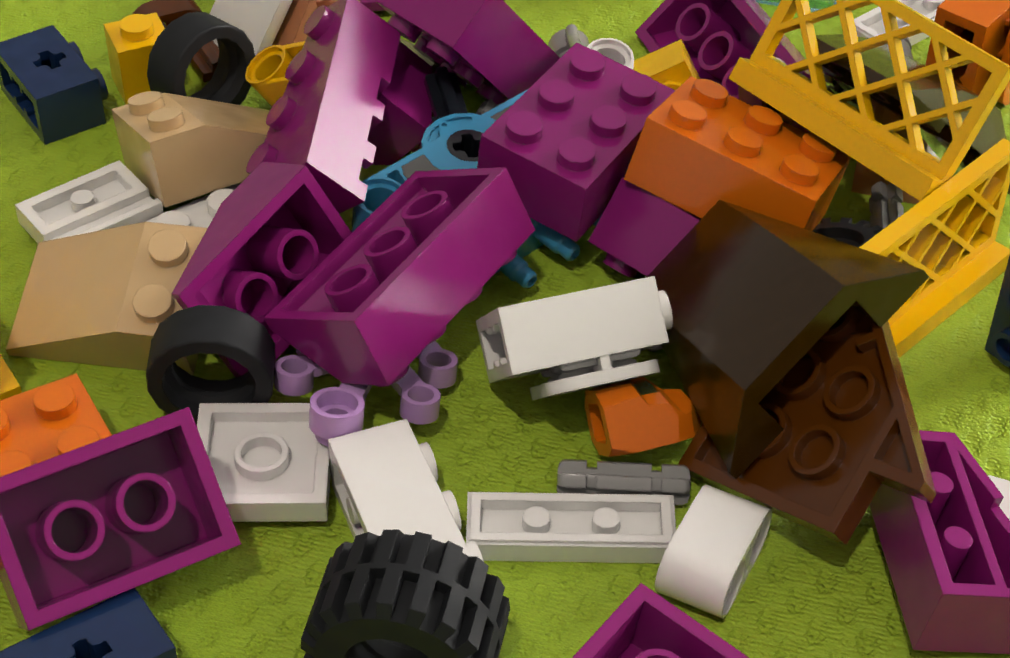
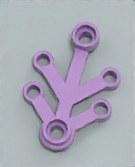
(341, 408)

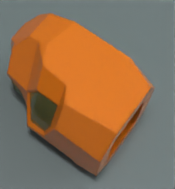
(638, 417)

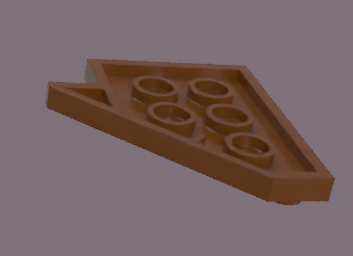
(841, 437)

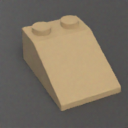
(187, 143)
(103, 295)

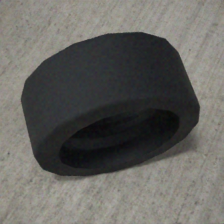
(179, 44)
(209, 331)

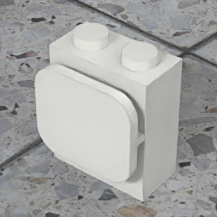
(577, 337)

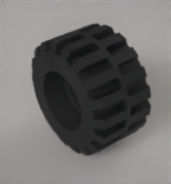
(406, 601)

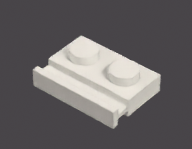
(88, 204)

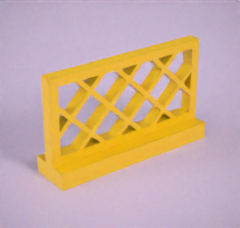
(855, 129)
(952, 241)

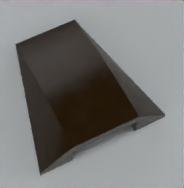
(926, 94)
(751, 304)

